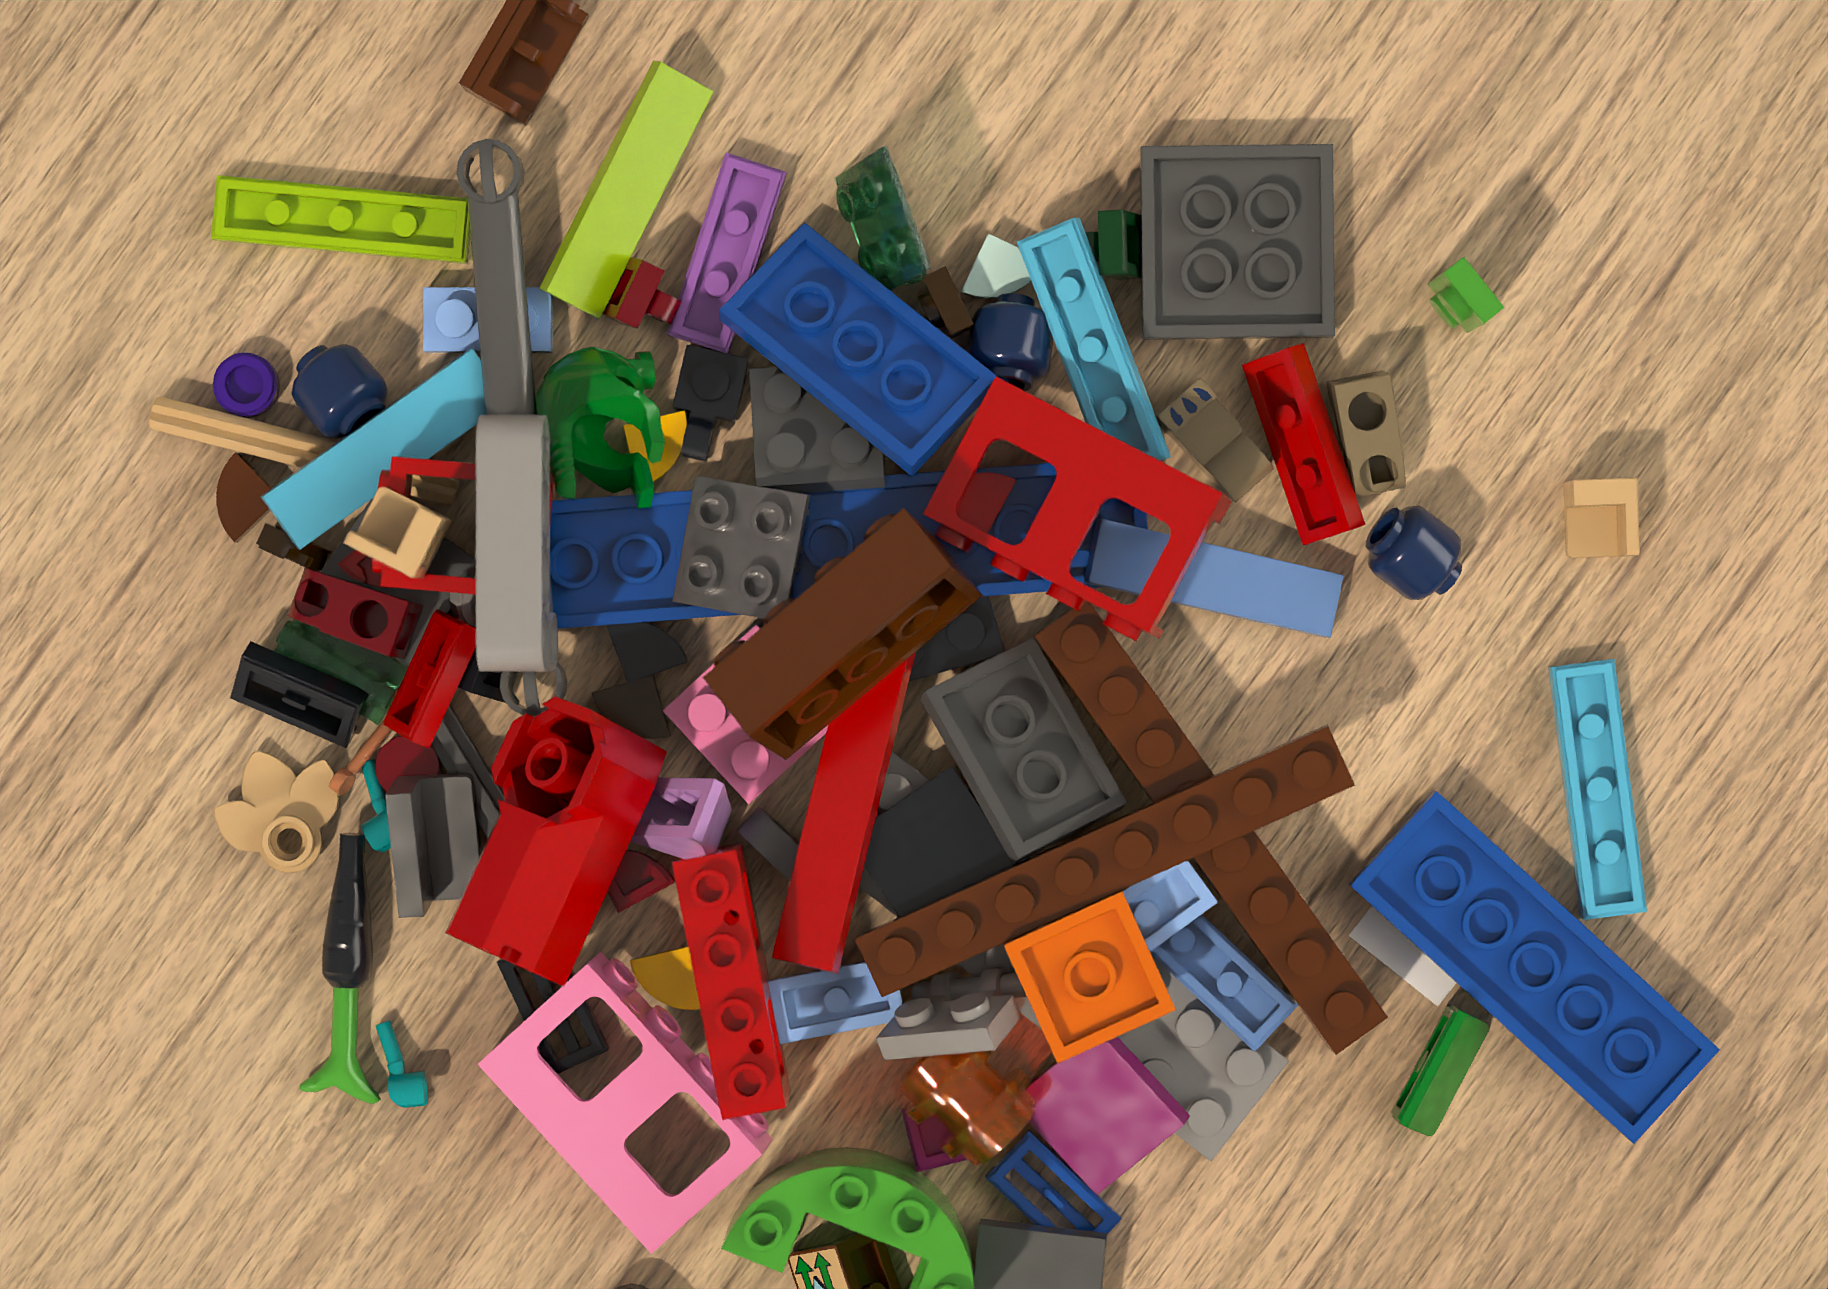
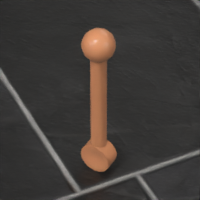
(345, 777)

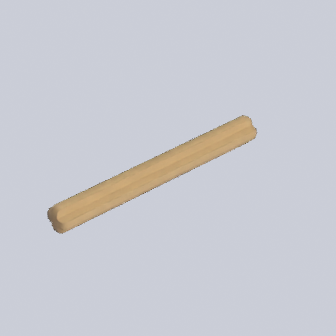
(267, 441)

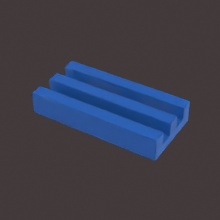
(1014, 1159)

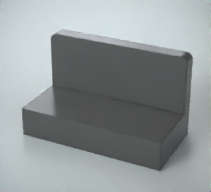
(432, 838)

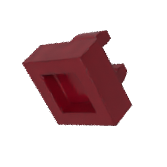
(638, 295)

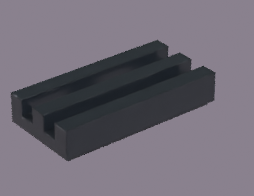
(298, 694)
(584, 1012)

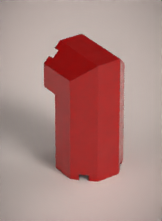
(565, 823)

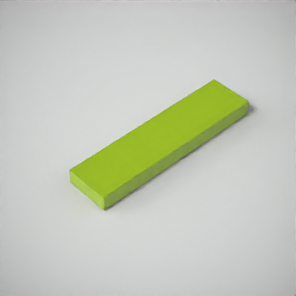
(626, 189)
(341, 219)

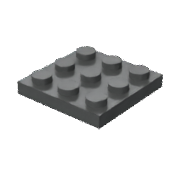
(1237, 241)

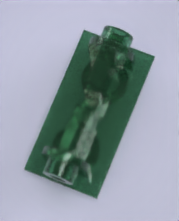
(349, 662)

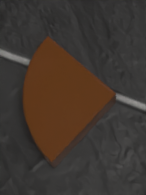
(239, 497)

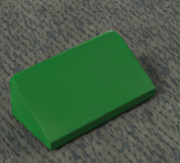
(1440, 1071)

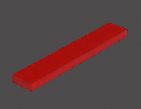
(840, 826)

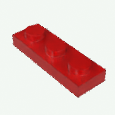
(1303, 444)

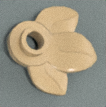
(278, 801)

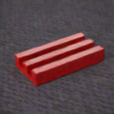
(431, 678)

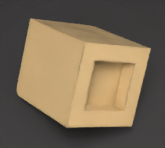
(1601, 518)
(400, 533)

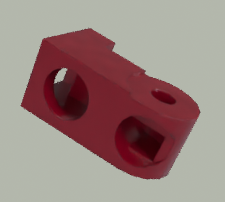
(355, 613)

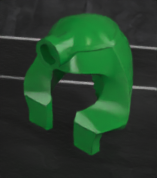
(580, 399)

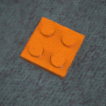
(1089, 976)

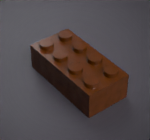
(841, 634)

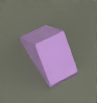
(684, 817)

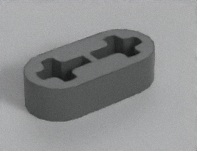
(771, 840)

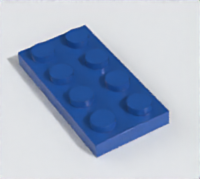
(858, 348)

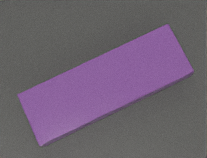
(726, 249)

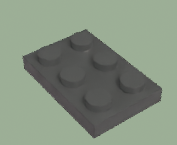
(1023, 750)

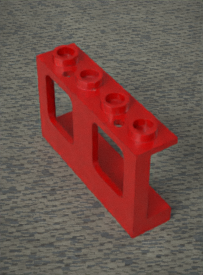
(1089, 472)
(732, 982)

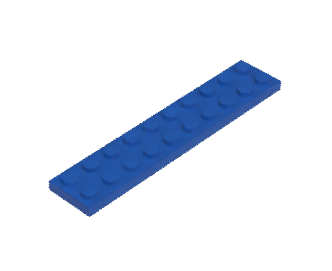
(624, 560)

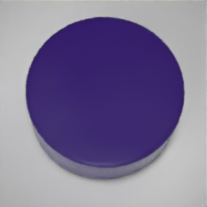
(246, 385)

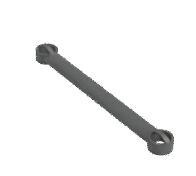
(503, 325)

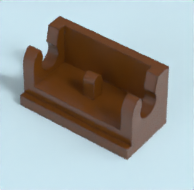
(523, 54)

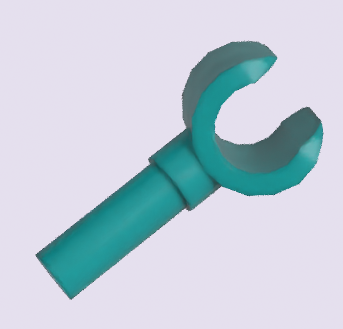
(376, 829)
(404, 1088)

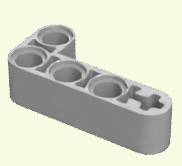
(513, 545)

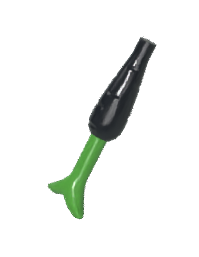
(346, 967)

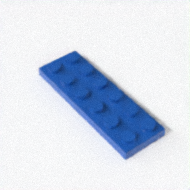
(1534, 966)

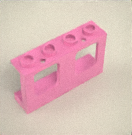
(595, 1130)

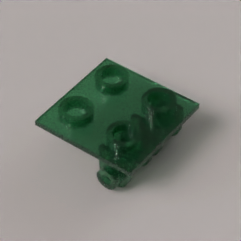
(881, 219)

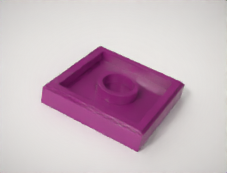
(1103, 1112)

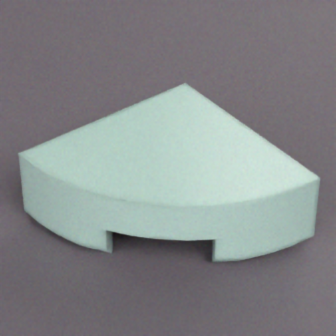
(996, 270)

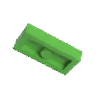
(1463, 297)

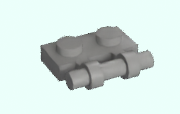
(954, 1015)

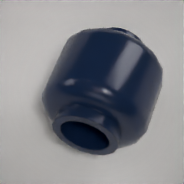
(1012, 340)
(338, 389)
(1414, 552)

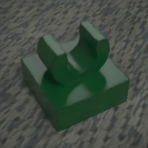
(1117, 244)

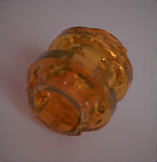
(969, 1101)

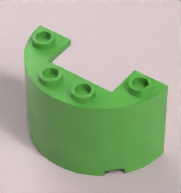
(862, 1193)

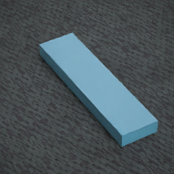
(1091, 337)
(350, 469)
(1597, 789)

